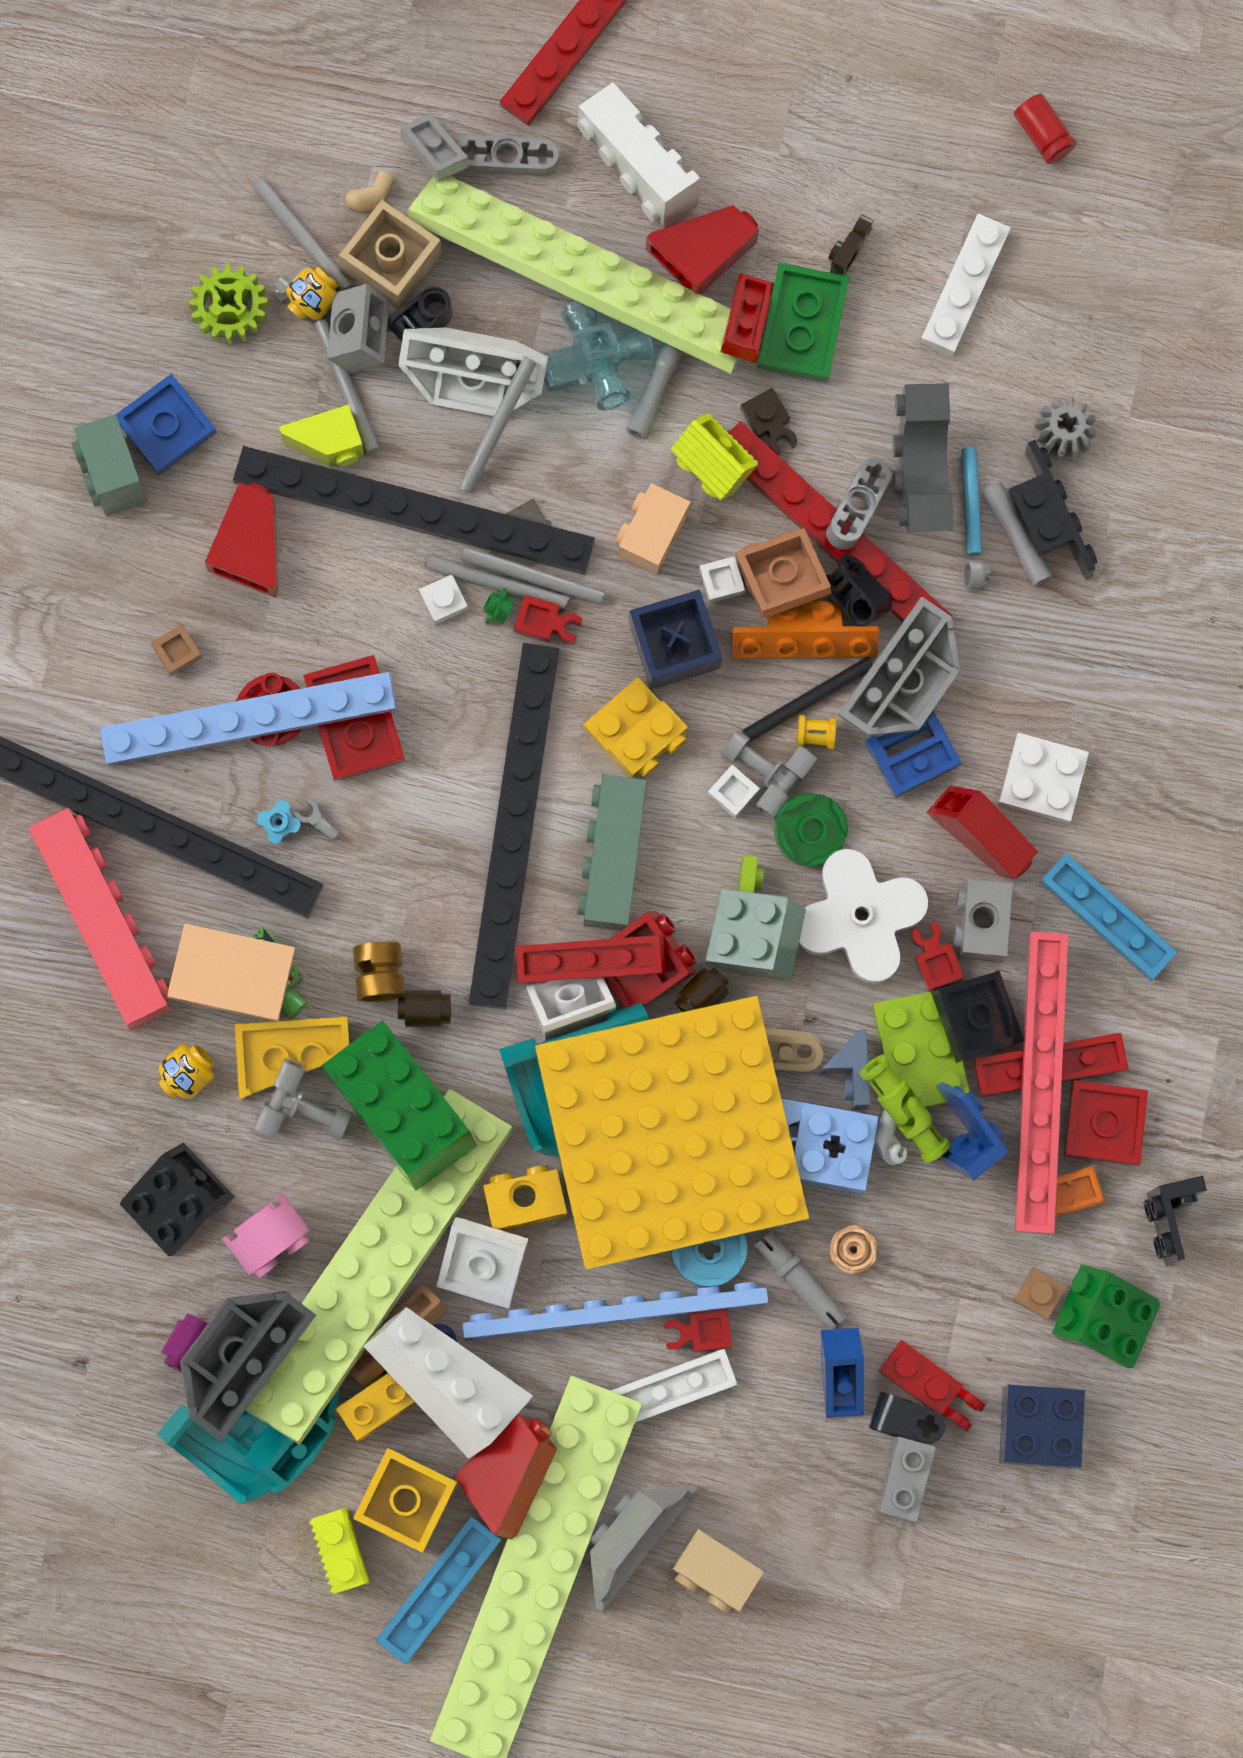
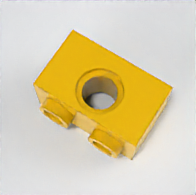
(547, 1205)
(374, 1407)

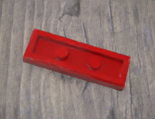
(747, 317)

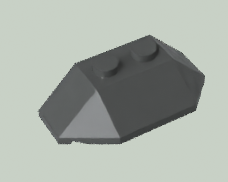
(239, 1356)

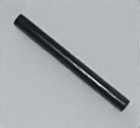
(808, 699)

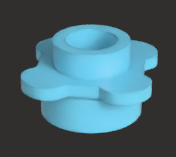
(289, 822)

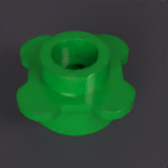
(498, 606)

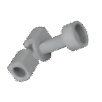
(779, 777)
(288, 1100)

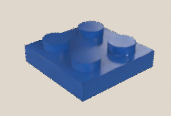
(165, 424)

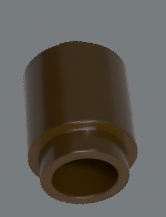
(703, 990)
(424, 1008)

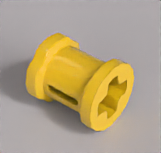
(826, 726)

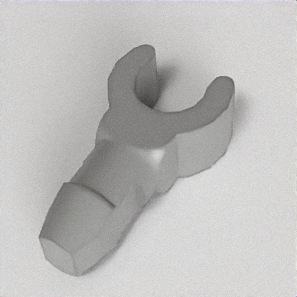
(282, 283)
(318, 821)

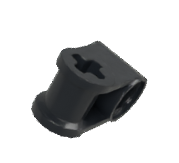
(416, 316)
(856, 590)
(900, 1417)

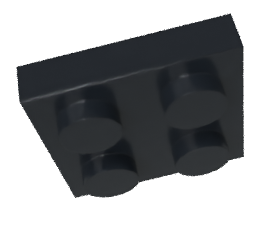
(977, 1016)

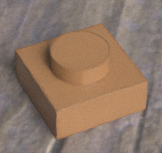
(176, 650)
(1039, 1293)

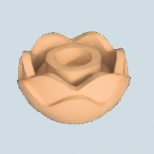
(856, 1237)

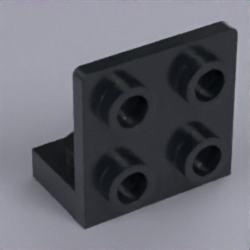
(175, 1198)
(1160, 1209)

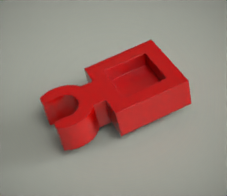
(541, 619)
(937, 964)
(706, 1331)

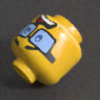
(311, 293)
(186, 1071)

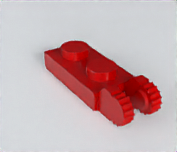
(928, 1383)

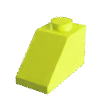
(326, 437)

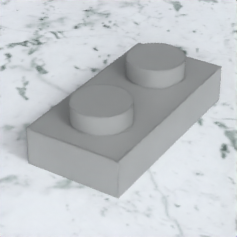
(434, 147)

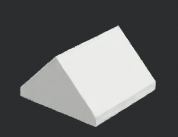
(569, 1004)

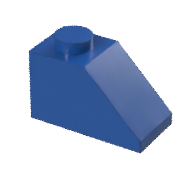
(842, 1372)

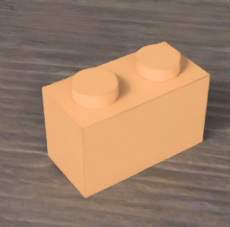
(653, 528)

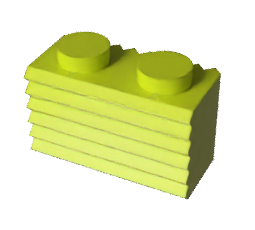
(713, 457)
(339, 1551)

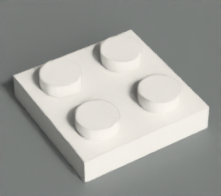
(1043, 778)
(482, 1262)

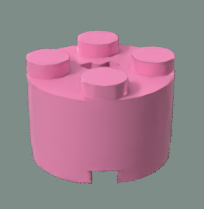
(267, 1236)

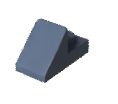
(851, 1060)

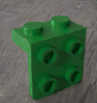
(1107, 1315)

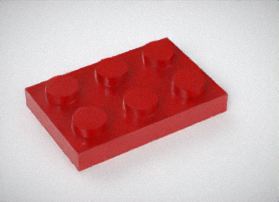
(361, 742)

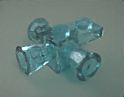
(595, 357)

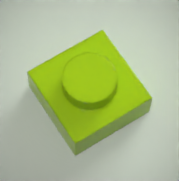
(750, 876)

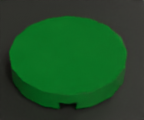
(810, 829)

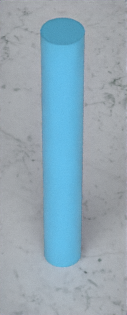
(971, 497)

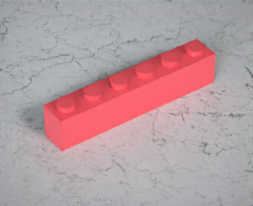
(100, 919)

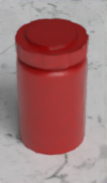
(1044, 128)

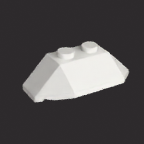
(467, 368)

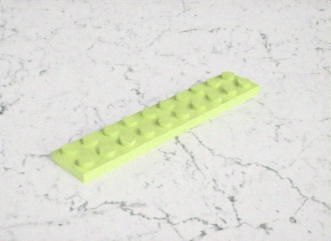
(575, 268)
(371, 1277)
(536, 1575)

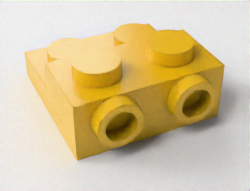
(636, 730)

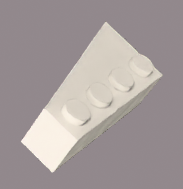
(638, 156)
(447, 1381)

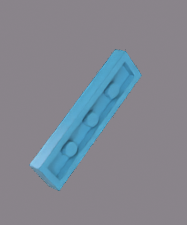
(1108, 917)
(438, 1590)

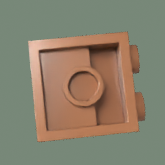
(782, 572)

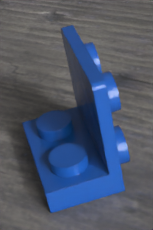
(982, 1145)

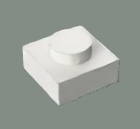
(721, 579)
(443, 599)
(733, 791)

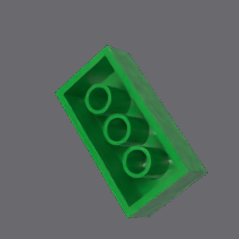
(399, 1105)

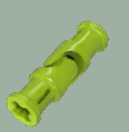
(905, 1108)

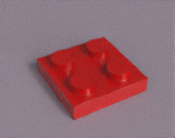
(1105, 1123)

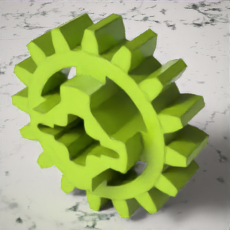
(228, 287)

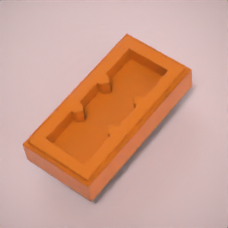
(1077, 1191)

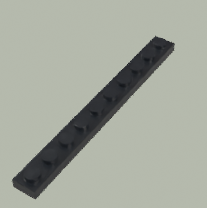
(415, 510)
(514, 826)
(158, 829)

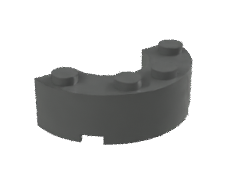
(923, 458)

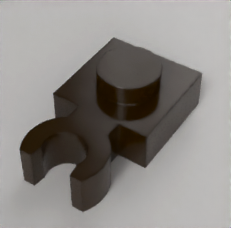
(845, 252)
(767, 417)

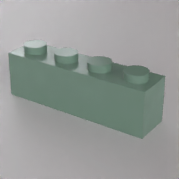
(614, 852)

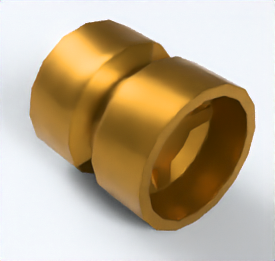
(378, 971)

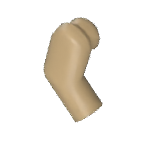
(368, 198)

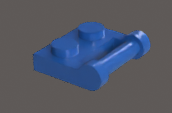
(918, 763)

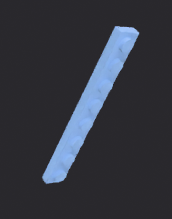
(248, 718)
(597, 1313)

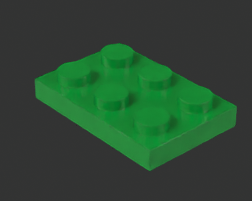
(803, 322)

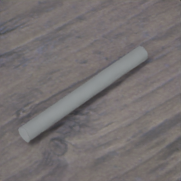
(301, 233)
(350, 394)
(497, 424)
(532, 575)
(494, 581)

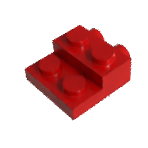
(678, 963)

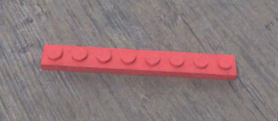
(1041, 1083)

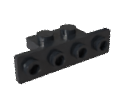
(1046, 515)

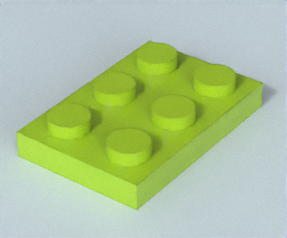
(918, 1046)

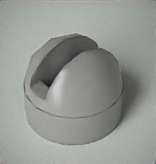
(975, 574)

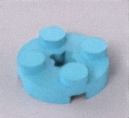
(715, 1272)

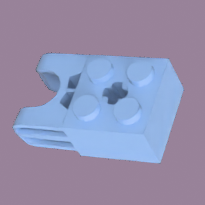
(812, 1127)

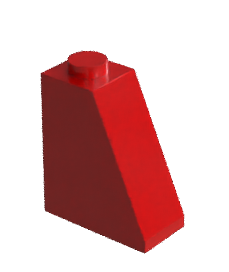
(704, 246)
(247, 541)
(983, 830)
(508, 1474)

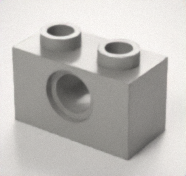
(358, 328)
(994, 900)
(905, 1479)

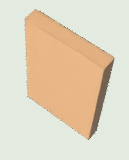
(231, 972)

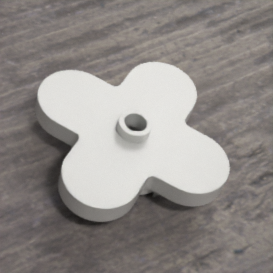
(867, 943)

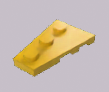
(264, 1046)

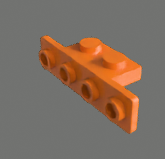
(806, 632)

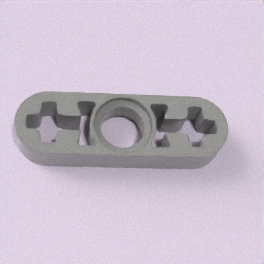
(533, 145)
(847, 511)

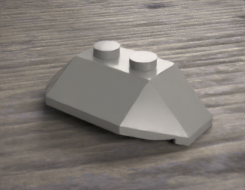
(907, 675)
(632, 1536)

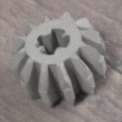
(1071, 418)

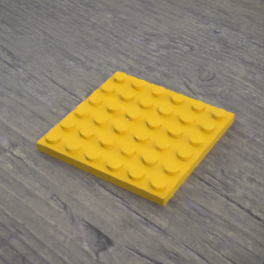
(671, 1132)

